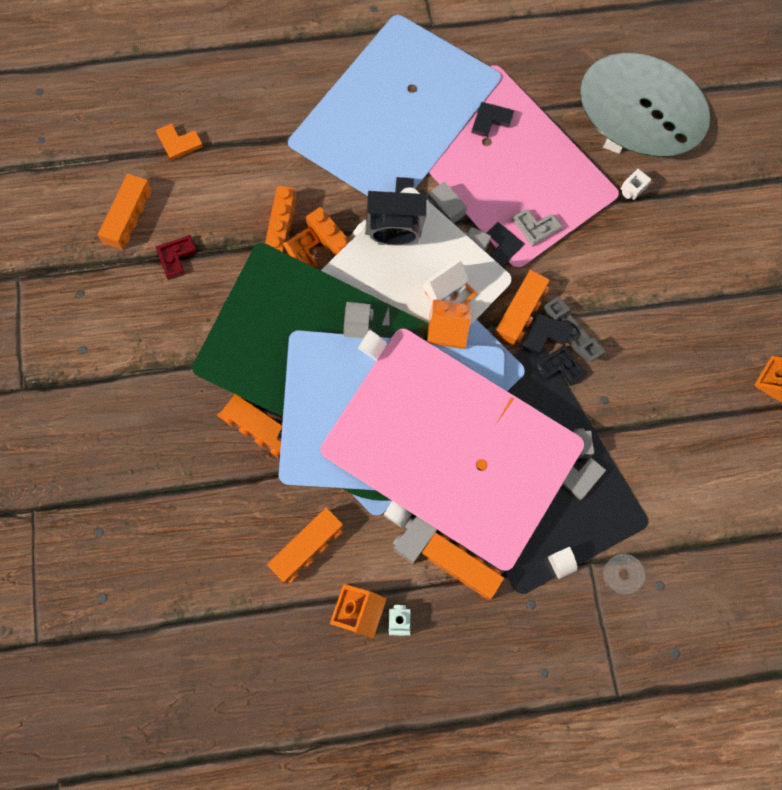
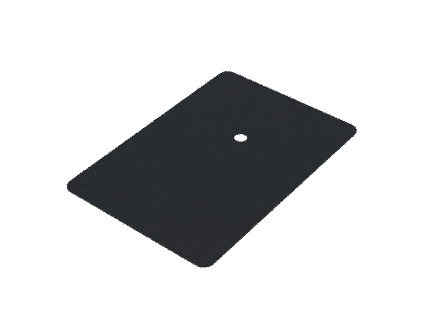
(585, 525)

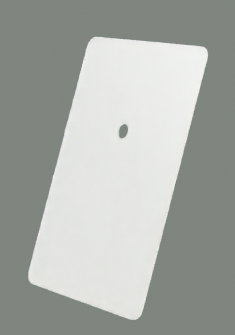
(400, 271)

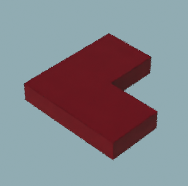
(172, 252)

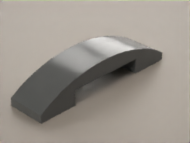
(578, 339)

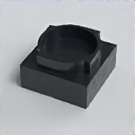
(395, 217)

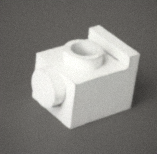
(635, 184)

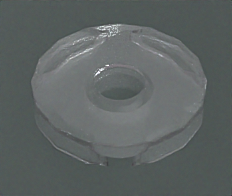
(635, 571)

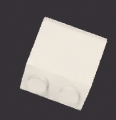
(447, 281)

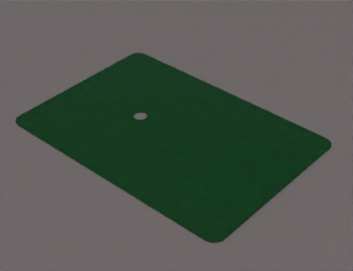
(266, 305)

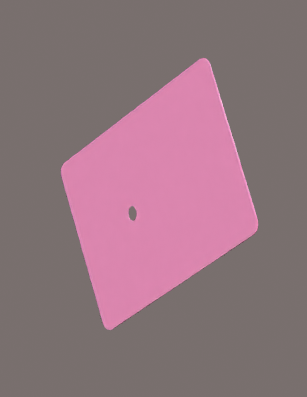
(522, 169)
(424, 427)

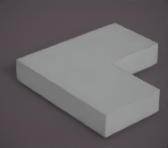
(536, 231)
(581, 482)

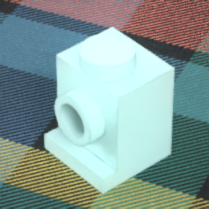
(399, 629)

